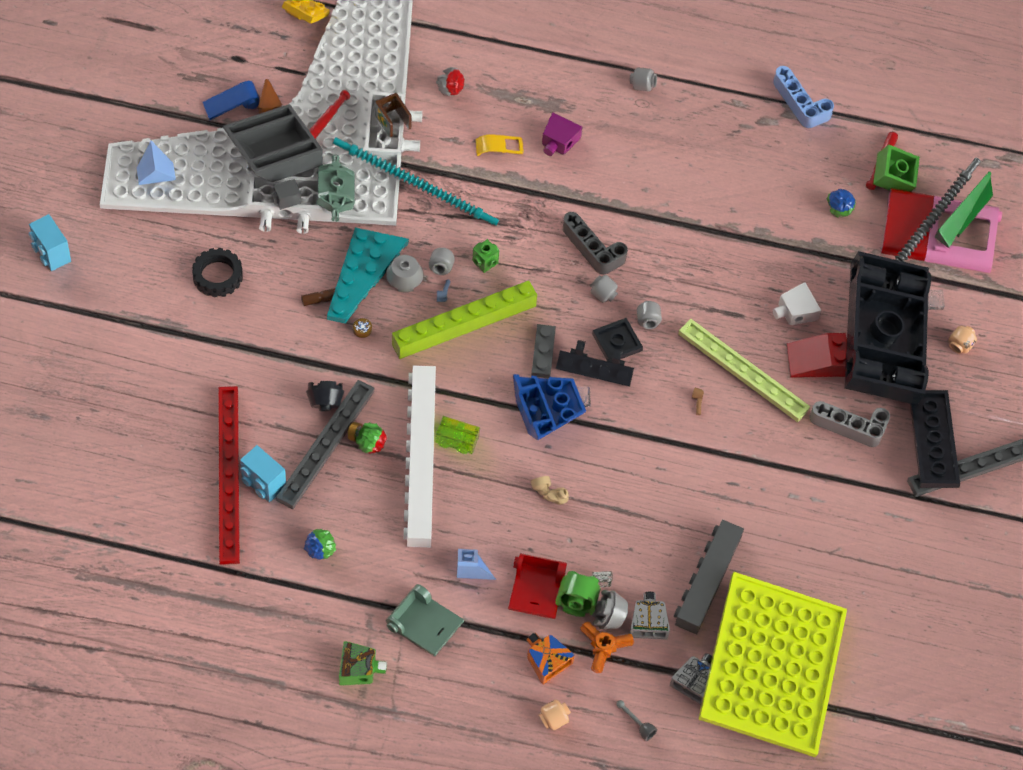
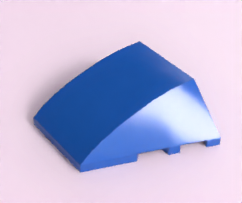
(547, 403)

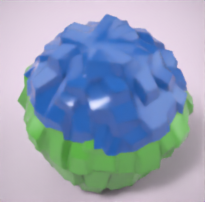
(841, 202)
(320, 544)

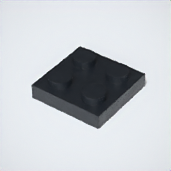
(618, 336)

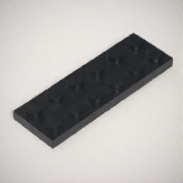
(935, 441)

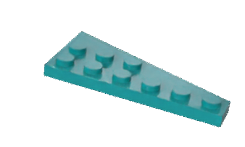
(362, 269)

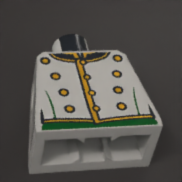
(650, 618)

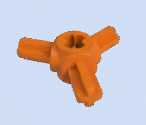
(600, 638)

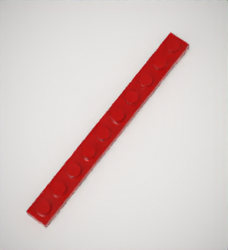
(229, 476)

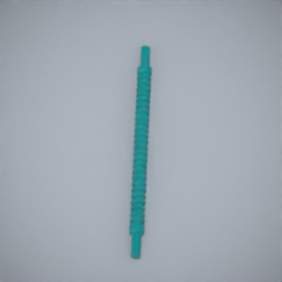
(477, 212)

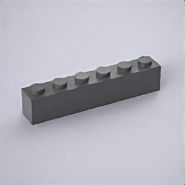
(709, 577)

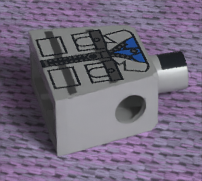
(692, 677)

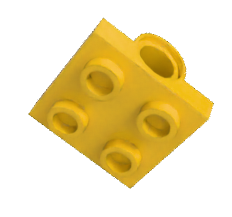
(306, 10)

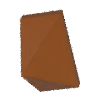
(269, 98)

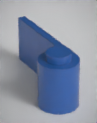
(241, 94)

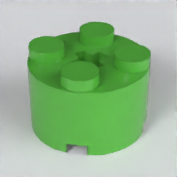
(578, 594)

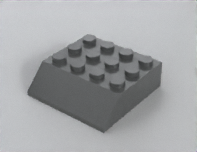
(276, 143)

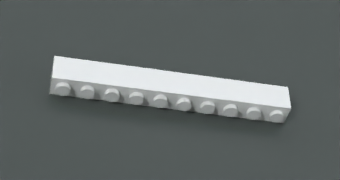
(421, 457)

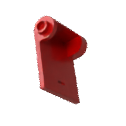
(536, 585)

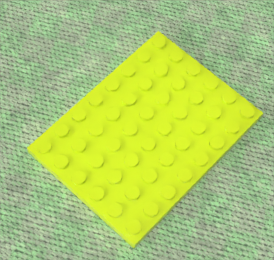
(773, 664)

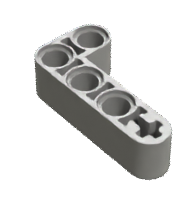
(849, 420)

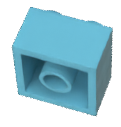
(49, 242)
(262, 473)

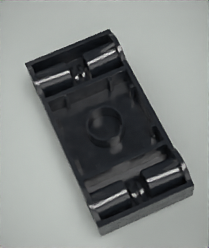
(887, 328)

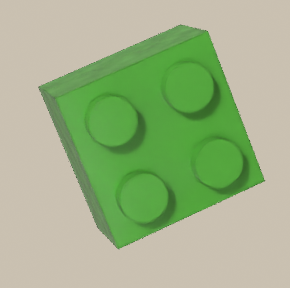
(896, 169)

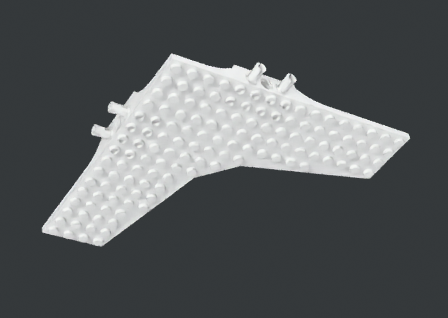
(359, 53)

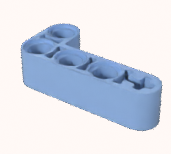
(806, 111)

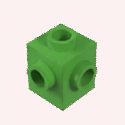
(485, 255)

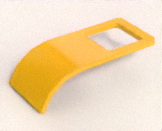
(496, 143)

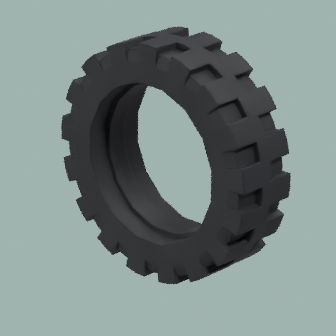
(214, 256)

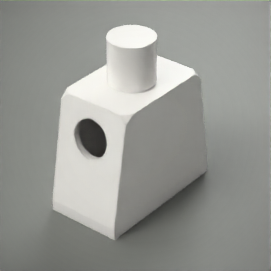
(798, 306)

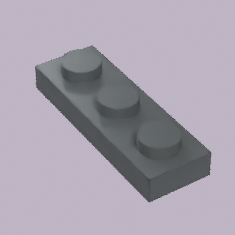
(543, 351)

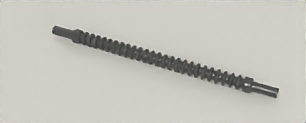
(964, 177)

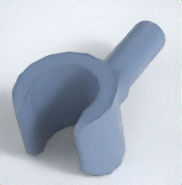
(442, 295)

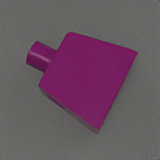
(560, 135)

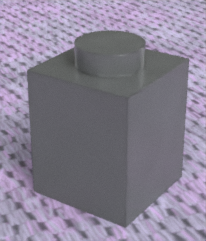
(286, 194)

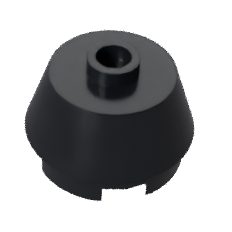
(325, 395)

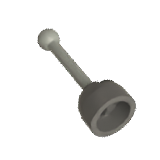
(646, 730)

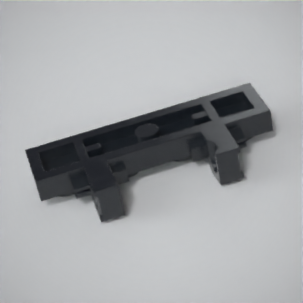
(609, 370)

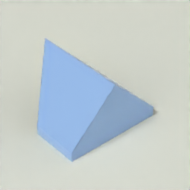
(155, 166)
(472, 566)

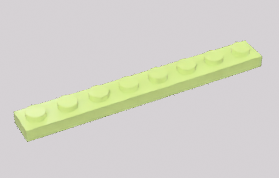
(744, 370)

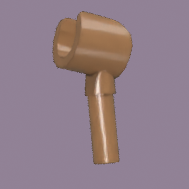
(698, 394)

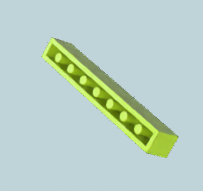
(464, 319)

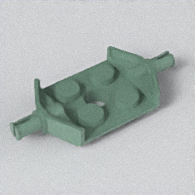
(334, 197)

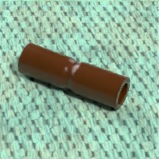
(317, 297)

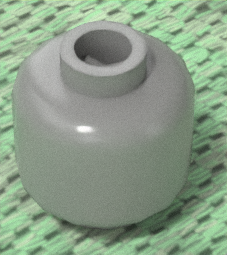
(643, 79)
(441, 261)
(604, 288)
(649, 314)

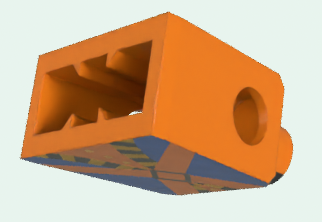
(548, 656)

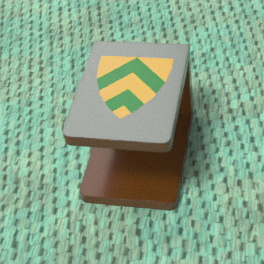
(395, 104)

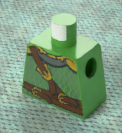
(359, 664)

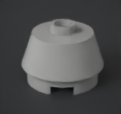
(404, 273)
(610, 610)

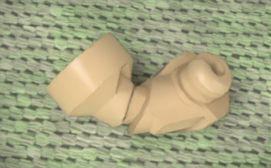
(542, 485)

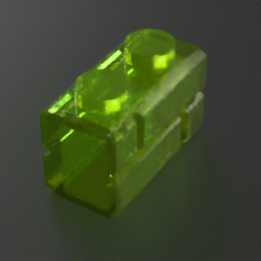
(457, 435)

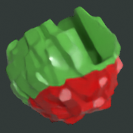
(371, 438)

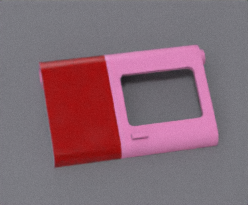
(906, 214)

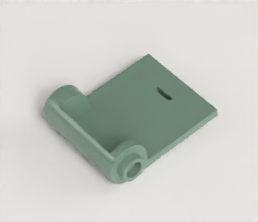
(422, 620)

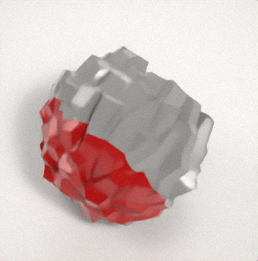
(451, 82)

